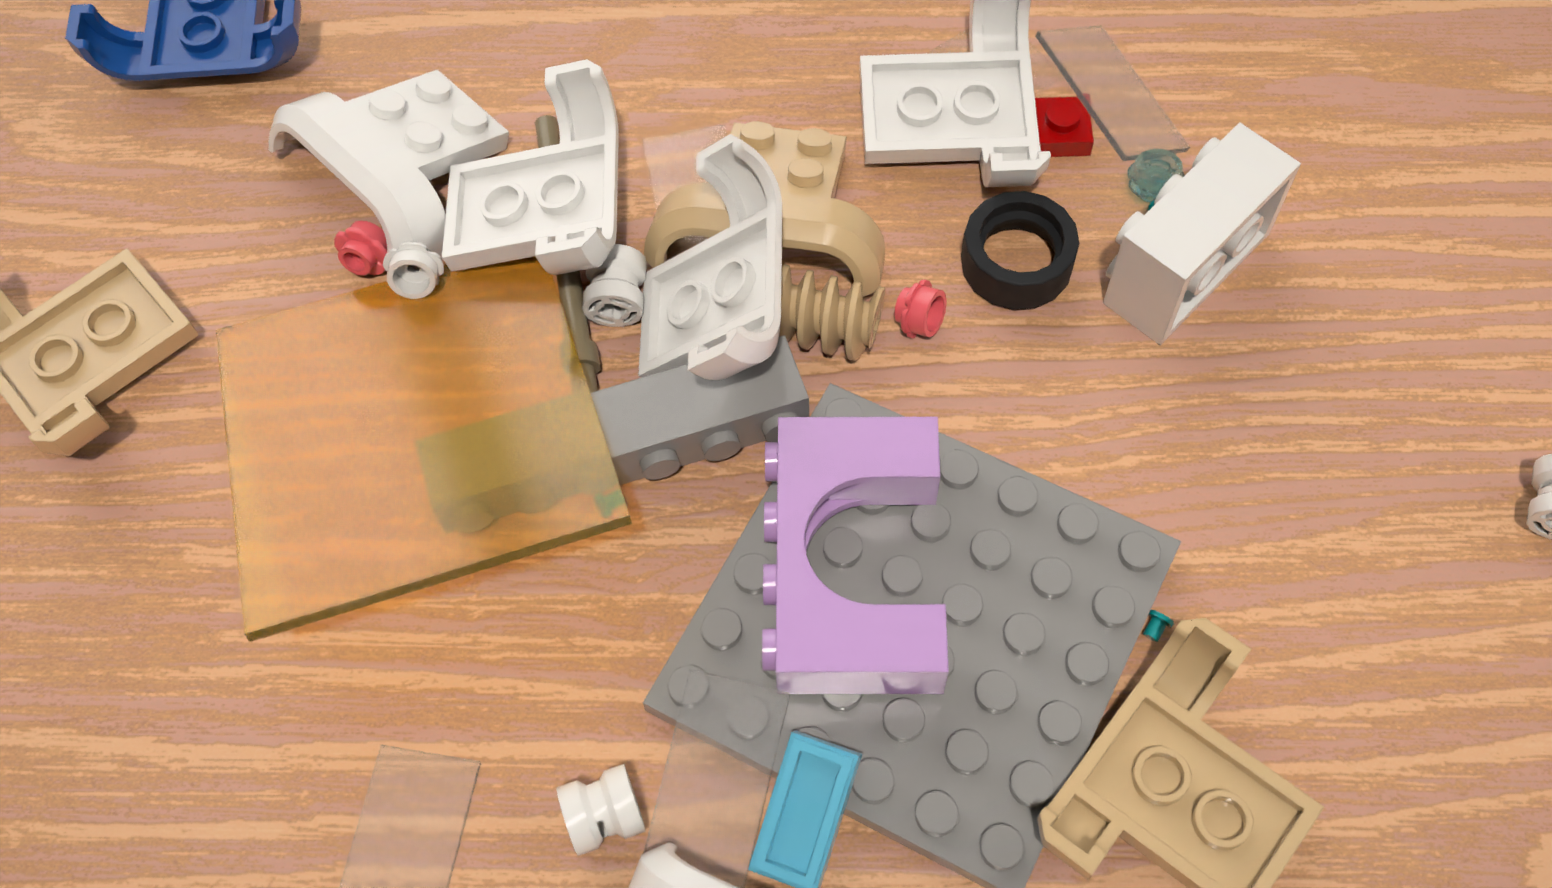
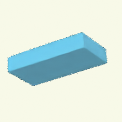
(805, 811)

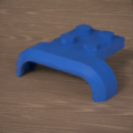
(188, 39)

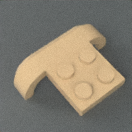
(808, 174)
(84, 350)
(1179, 784)

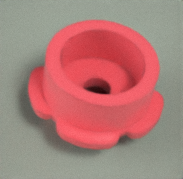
(362, 248)
(920, 309)

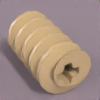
(829, 314)

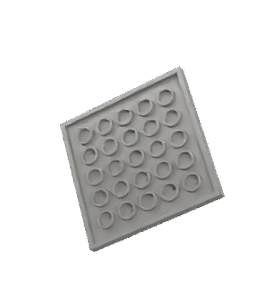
(1038, 632)

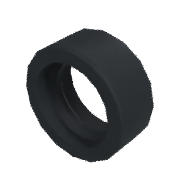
(1028, 213)

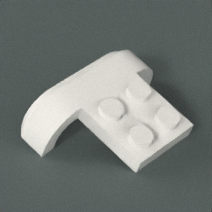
(960, 102)
(392, 146)
(544, 199)
(723, 296)

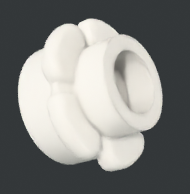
(411, 281)

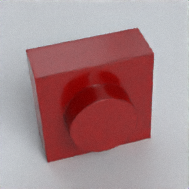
(1064, 126)

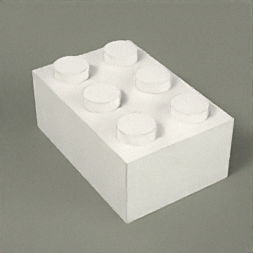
(1198, 231)

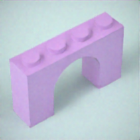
(821, 637)

